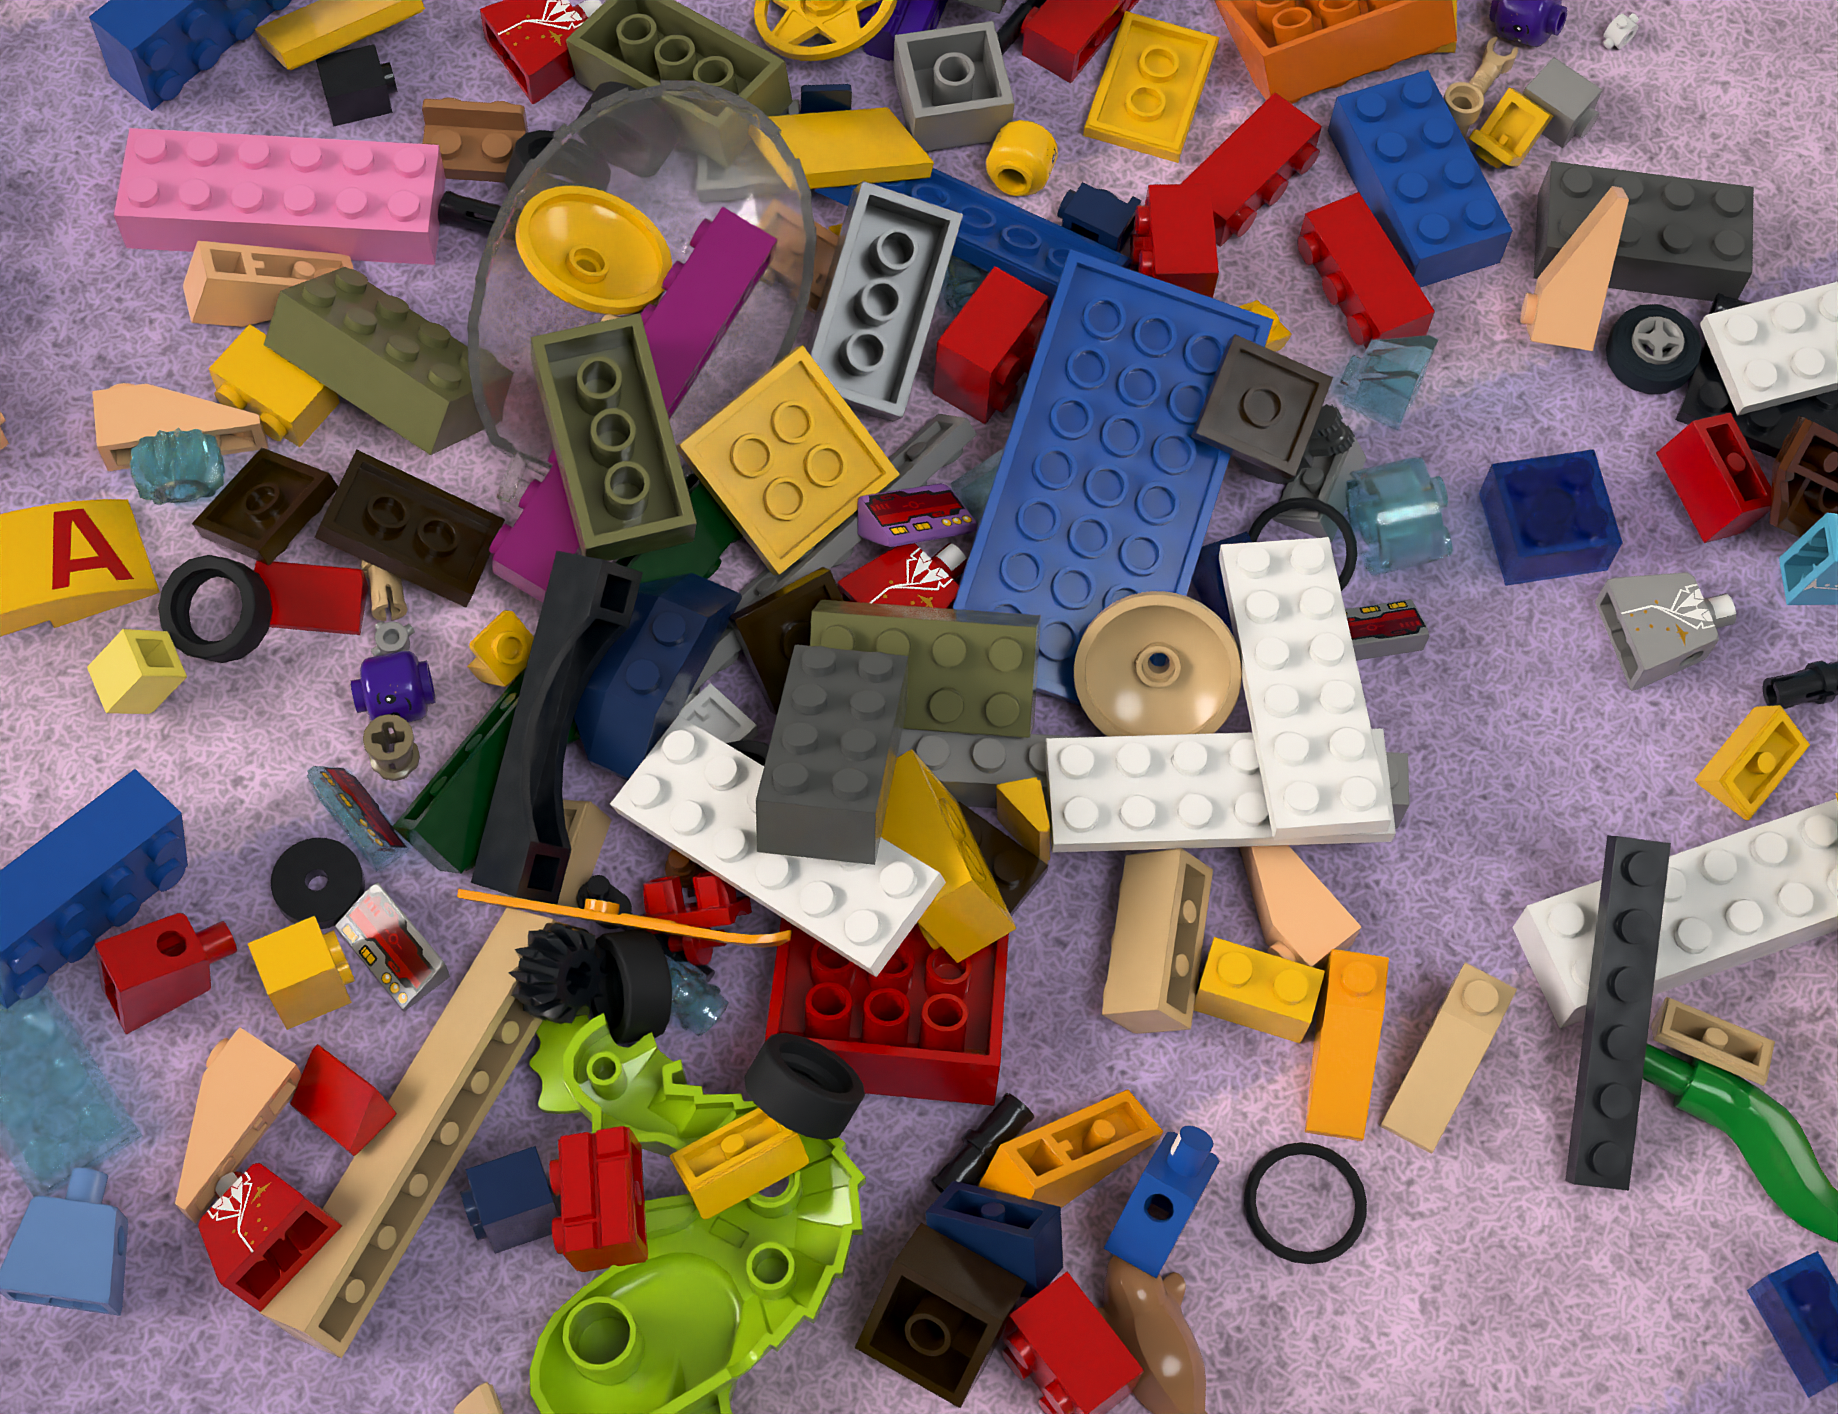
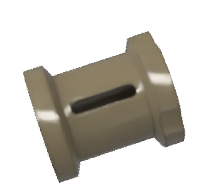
(377, 741)

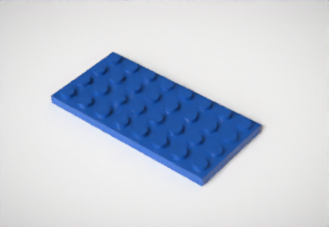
(1100, 462)

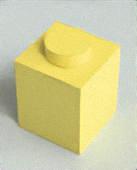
(136, 671)

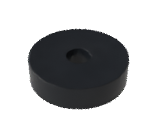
(313, 859)

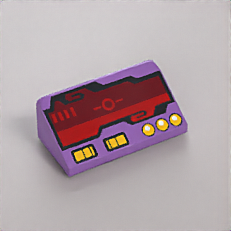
(913, 515)

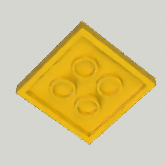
(787, 460)

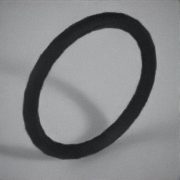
(1324, 508)
(1276, 1247)

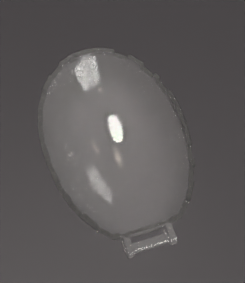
(677, 159)

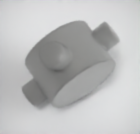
(391, 638)

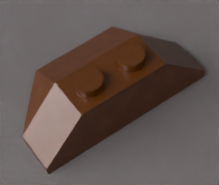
(1804, 478)

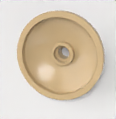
(1136, 698)

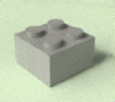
(952, 85)

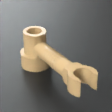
(1467, 99)

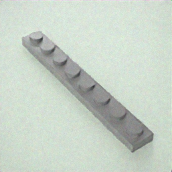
(916, 461)

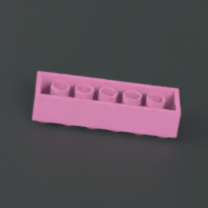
(281, 193)

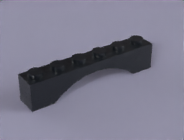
(525, 831)

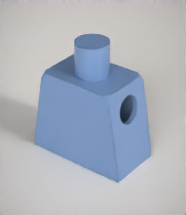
(69, 1250)

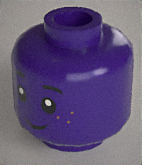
(1528, 20)
(394, 686)

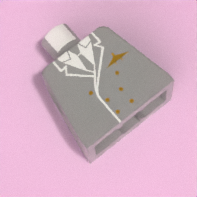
(1661, 624)

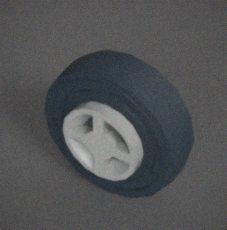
(1674, 347)

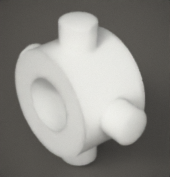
(1620, 31)

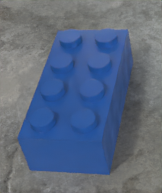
(165, 43)
(1419, 178)
(85, 881)

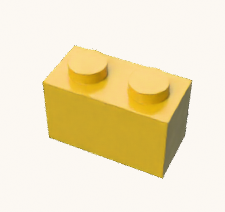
(267, 384)
(302, 971)
(1258, 990)

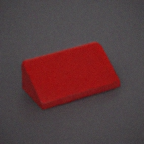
(315, 597)
(340, 1102)

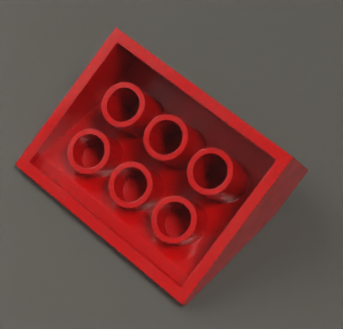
(910, 1031)

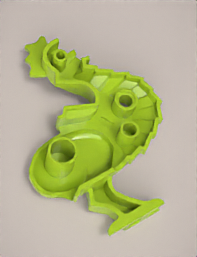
(712, 1289)

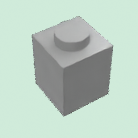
(1566, 97)

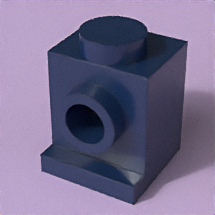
(1099, 216)

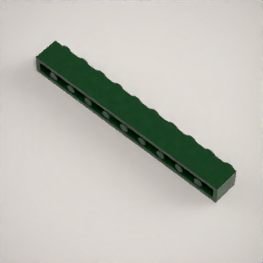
(453, 808)

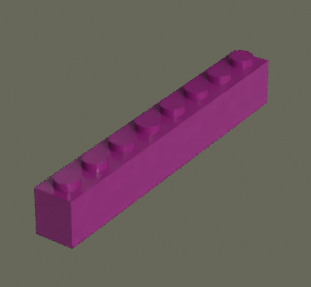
(682, 336)

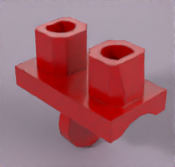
(714, 907)

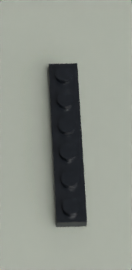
(1618, 1013)

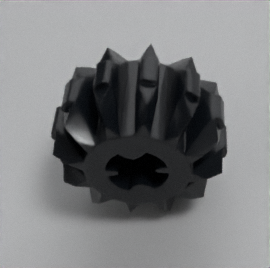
(559, 973)

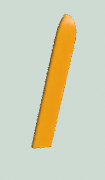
(608, 912)

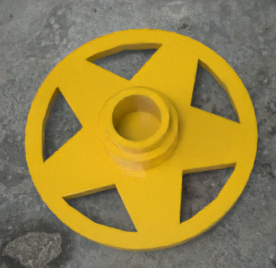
(831, 18)

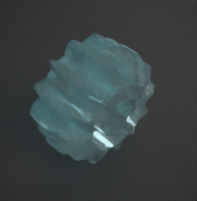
(177, 466)

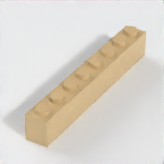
(413, 1156)

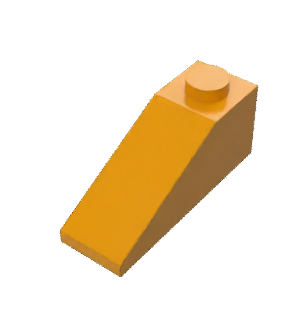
(1346, 1043)
(1072, 1152)

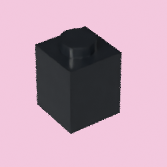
(356, 84)

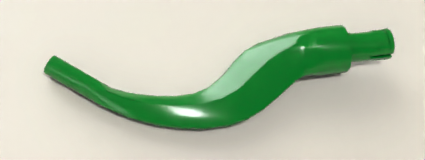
(1761, 1130)

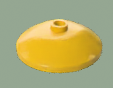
(593, 250)

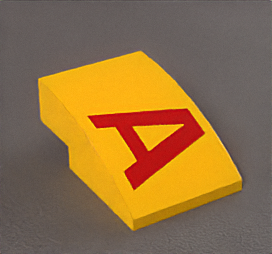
(70, 562)

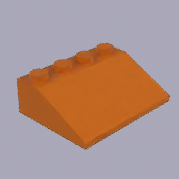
(1325, 43)

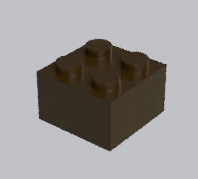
(940, 1314)

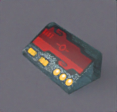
(358, 815)

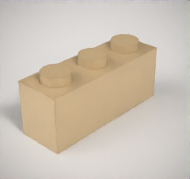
(1157, 941)

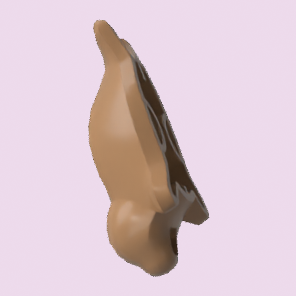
(1152, 1327)

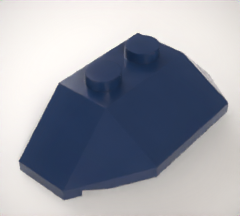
(651, 669)

